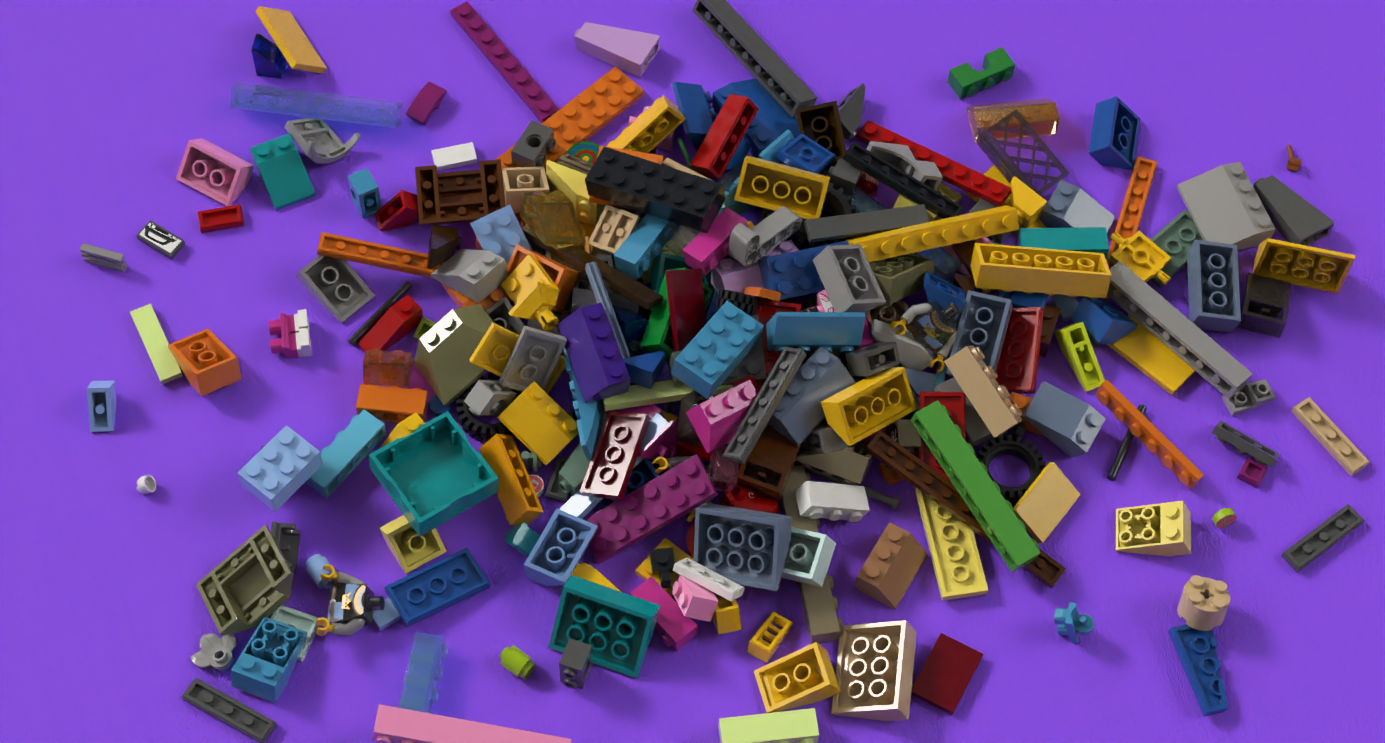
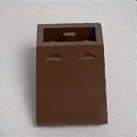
(769, 464)

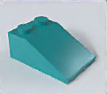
(282, 171)

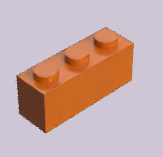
(392, 402)

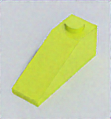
(1080, 355)

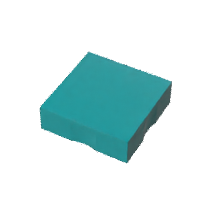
(433, 473)

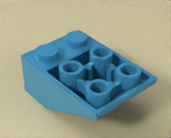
(268, 659)

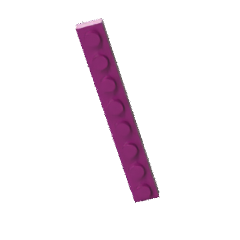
(504, 61)

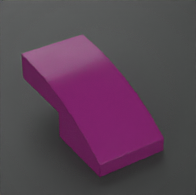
(425, 102)

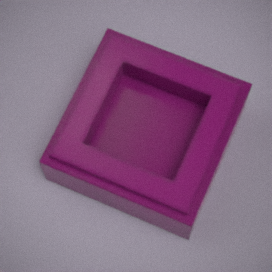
(1252, 472)

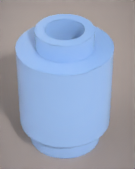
(314, 569)

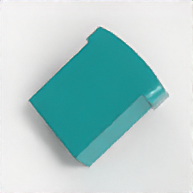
(522, 538)

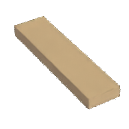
(1330, 436)

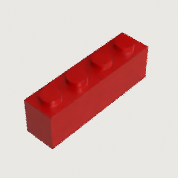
(724, 136)

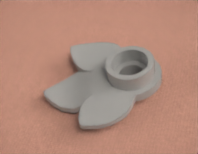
(215, 651)

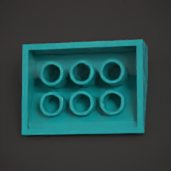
(607, 619)

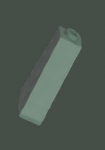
(574, 470)

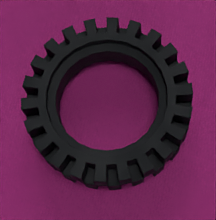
(474, 426)
(1019, 449)

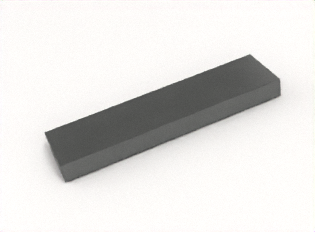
(1322, 538)
(229, 710)

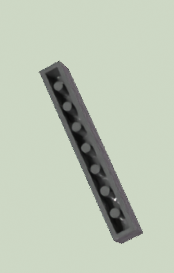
(755, 55)

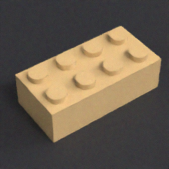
(983, 390)

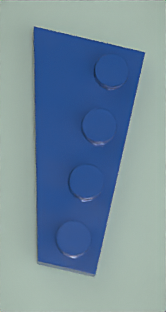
(1200, 662)

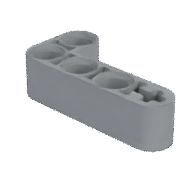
(750, 245)

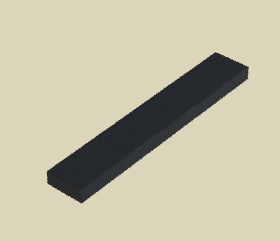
(901, 182)

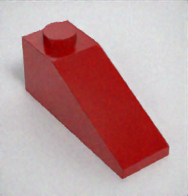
(393, 325)

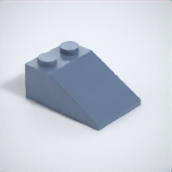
(1074, 209)
(1064, 419)

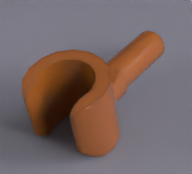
(1293, 163)

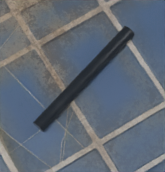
(368, 325)
(1123, 450)

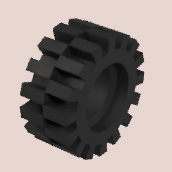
(744, 302)

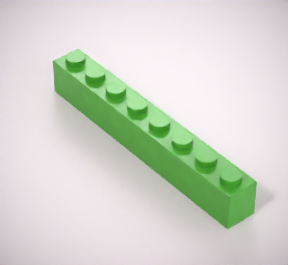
(975, 486)

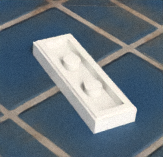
(708, 579)

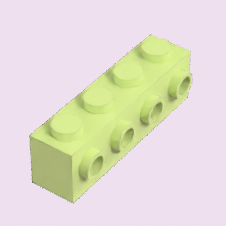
(774, 727)

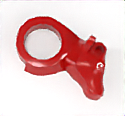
(739, 498)

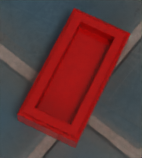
(220, 218)

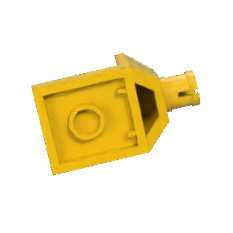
(532, 293)

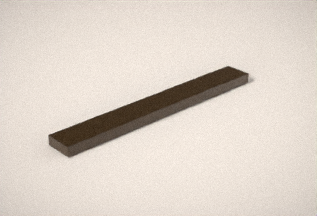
(611, 277)

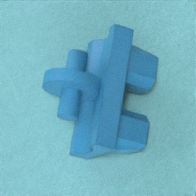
(1071, 622)

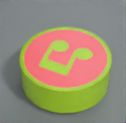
(1224, 517)

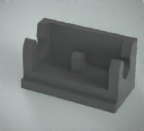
(288, 541)

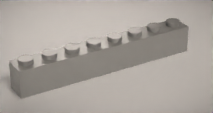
(1177, 331)

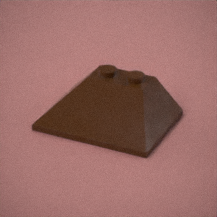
(459, 194)

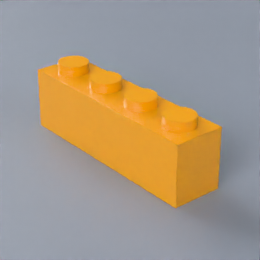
(515, 486)

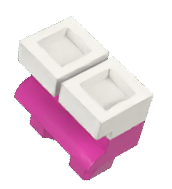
(295, 335)

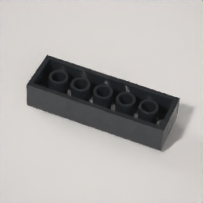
(655, 189)

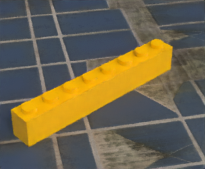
(938, 233)

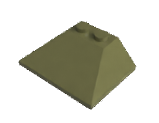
(446, 351)
(247, 584)

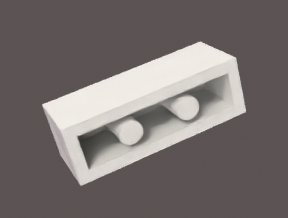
(832, 501)

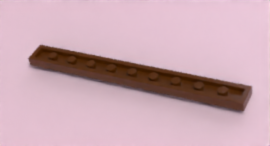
(948, 497)

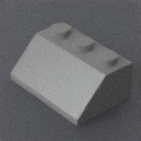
(848, 278)

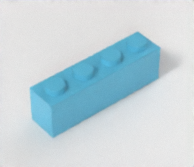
(347, 452)

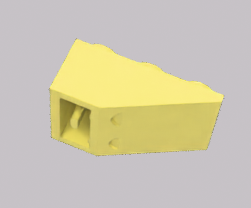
(1154, 529)

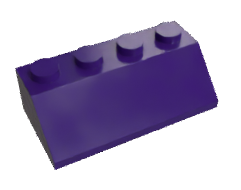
(594, 353)

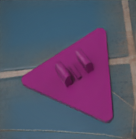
(663, 444)

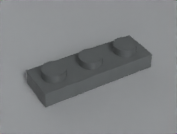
(1245, 444)

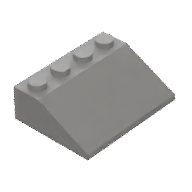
(1227, 207)

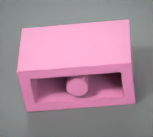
(694, 599)

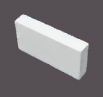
(454, 156)

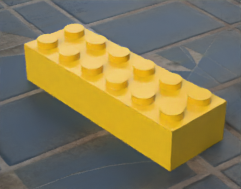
(1040, 270)

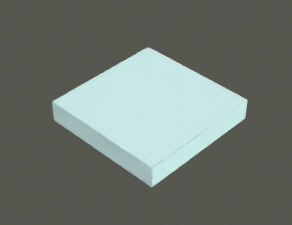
(300, 621)

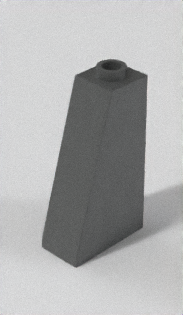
(1291, 214)

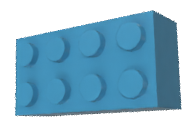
(717, 349)

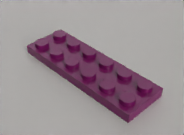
(650, 508)

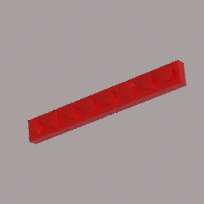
(951, 171)

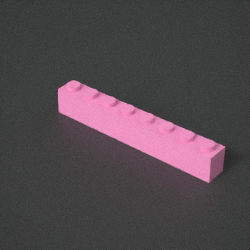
(412, 726)

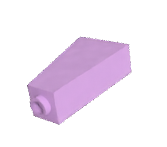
(618, 46)

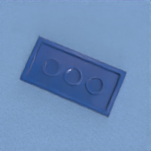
(437, 587)

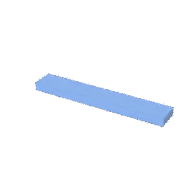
(581, 505)

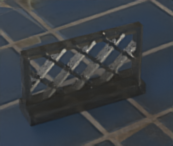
(1006, 164)

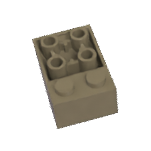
(849, 463)

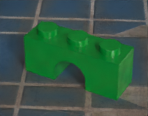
(967, 81)

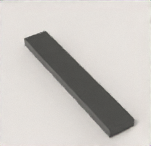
(864, 223)
(764, 405)

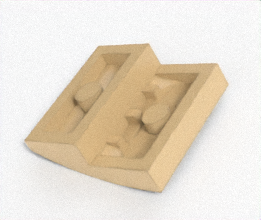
(612, 229)

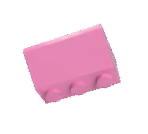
(214, 171)

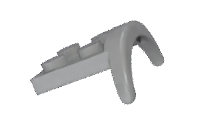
(319, 140)

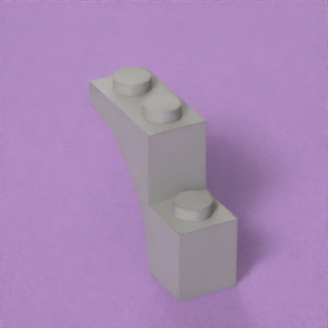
(902, 158)

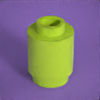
(517, 662)

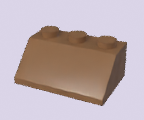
(891, 566)

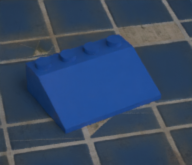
(768, 122)

